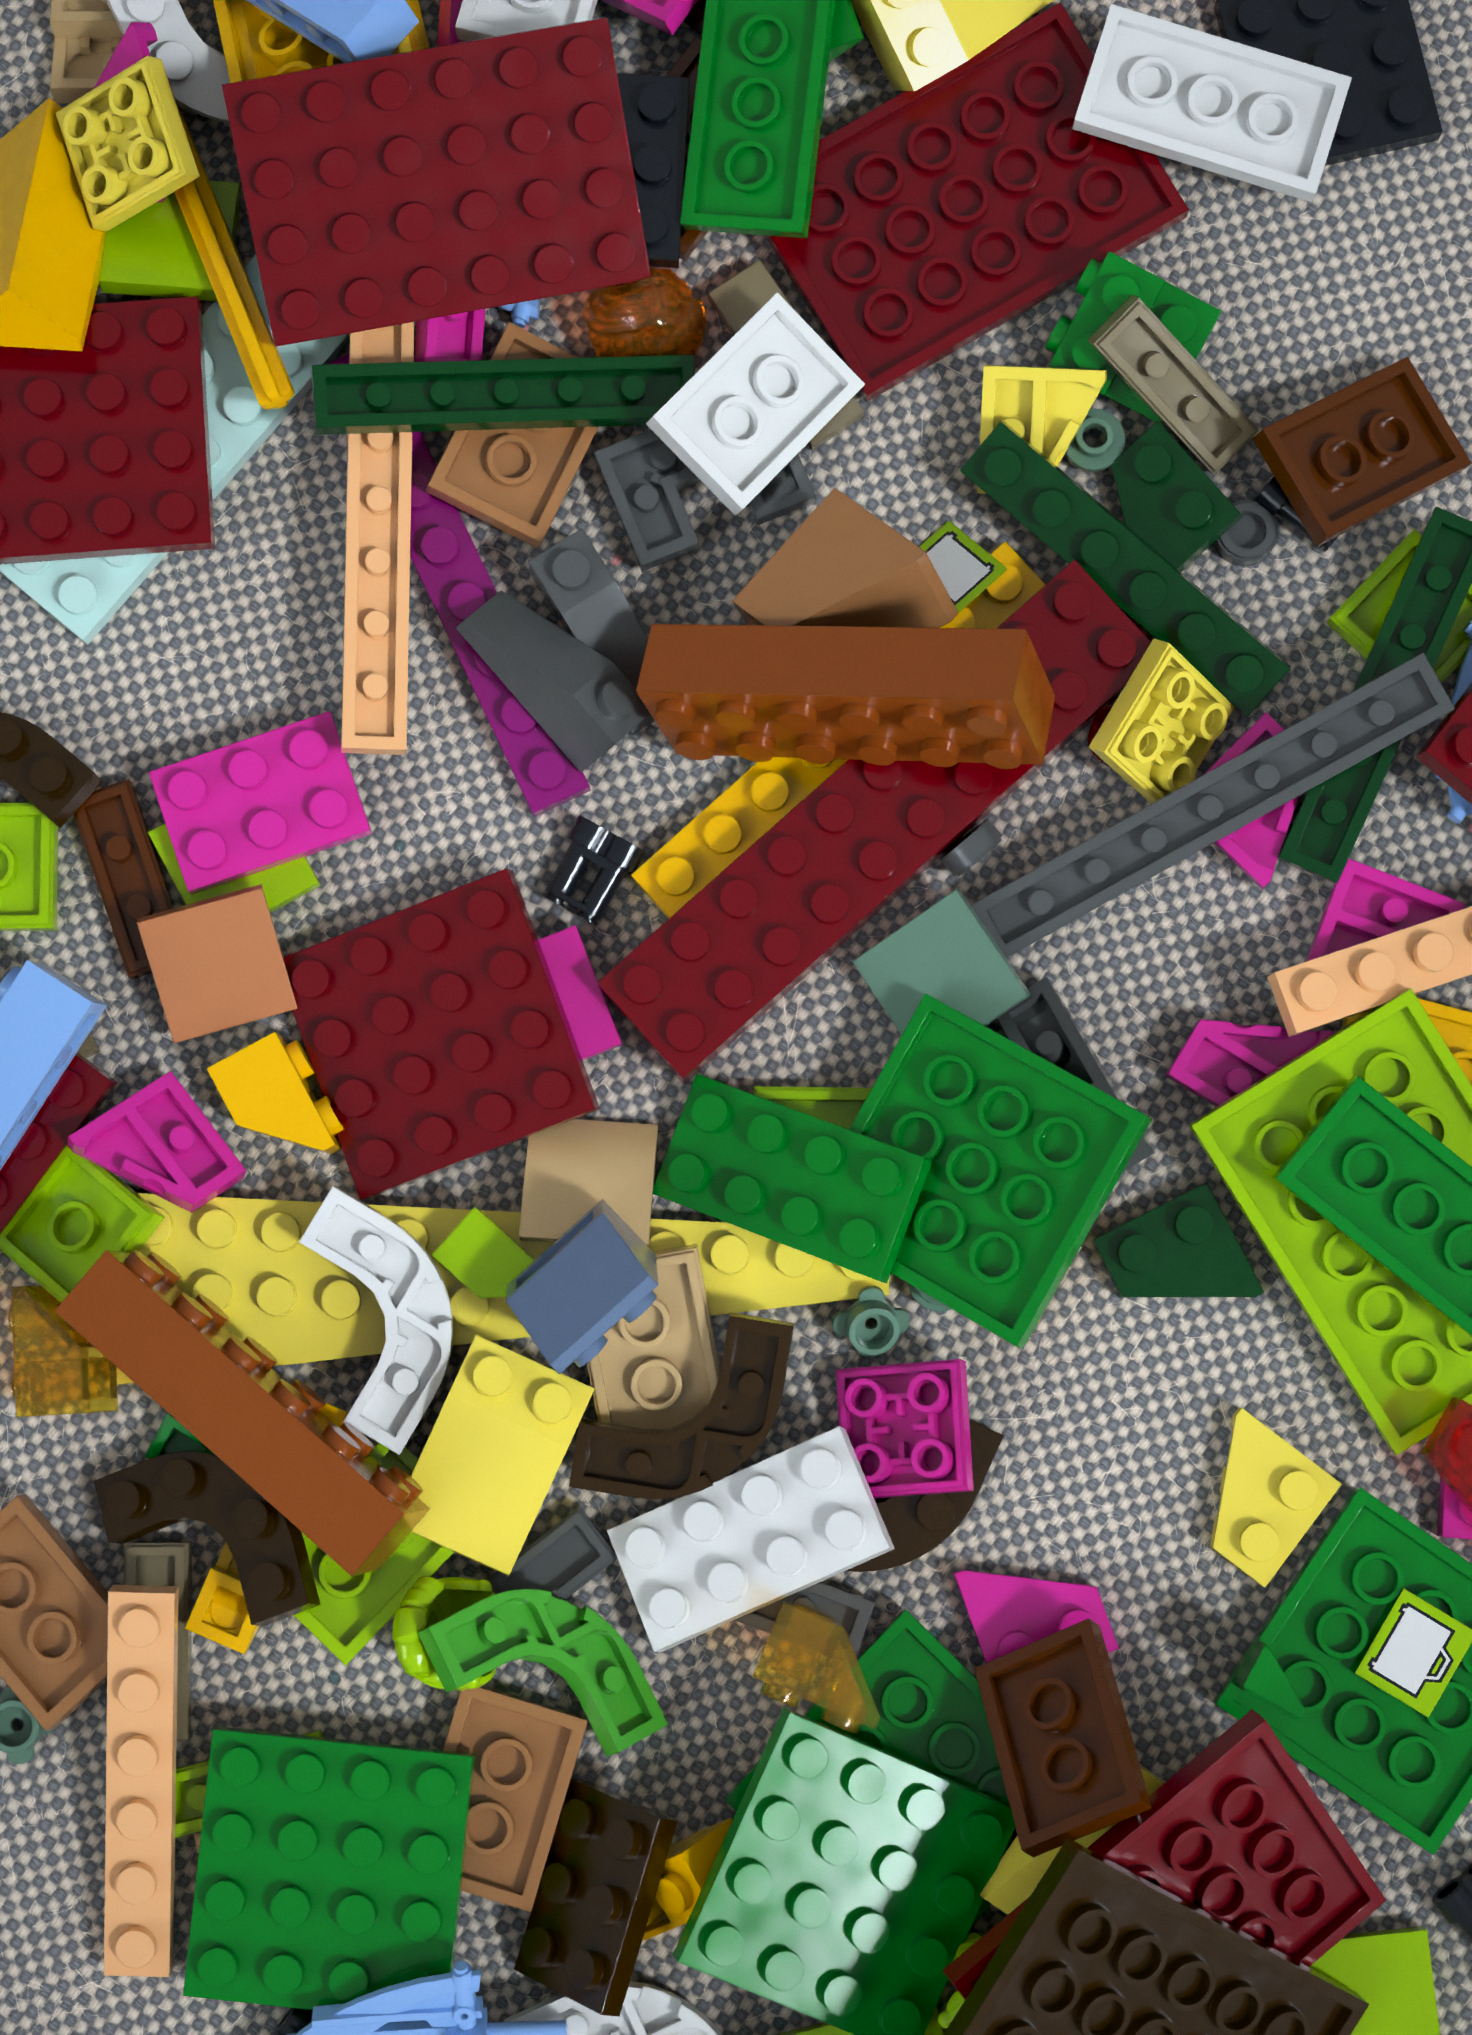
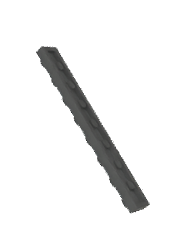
(1214, 805)

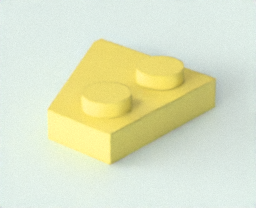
(1039, 404)
(1266, 1499)

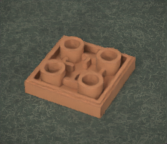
(217, 963)

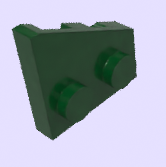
(1170, 498)
(1178, 1252)

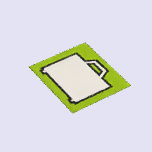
(961, 564)
(1415, 1652)

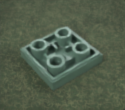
(947, 957)

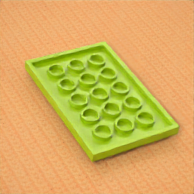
(1381, 1333)

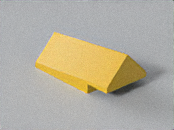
(45, 239)

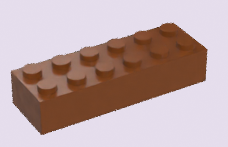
(848, 693)
(245, 1409)

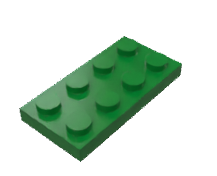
(757, 116)
(792, 1178)
(1391, 1194)

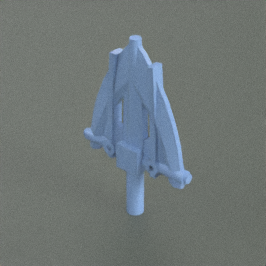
(423, 2007)

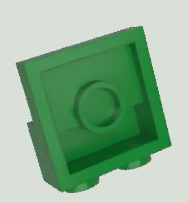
(1105, 290)

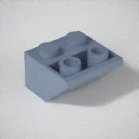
(584, 1287)

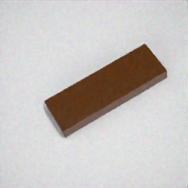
(123, 867)

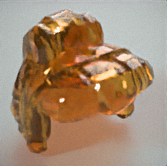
(646, 317)

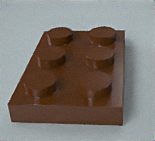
(1361, 451)
(1062, 1738)

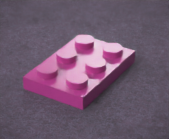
(260, 803)

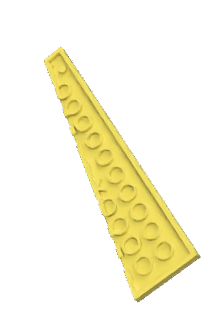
(314, 1311)

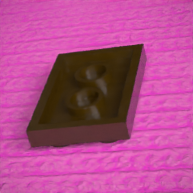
(595, 1897)

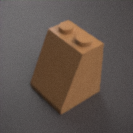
(846, 573)

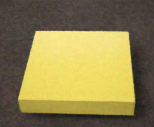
(127, 144)
(1161, 723)

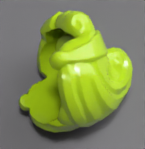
(425, 1605)

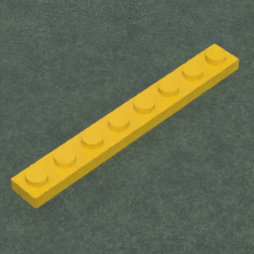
(779, 785)

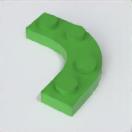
(562, 1637)

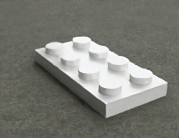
(1212, 103)
(750, 1539)

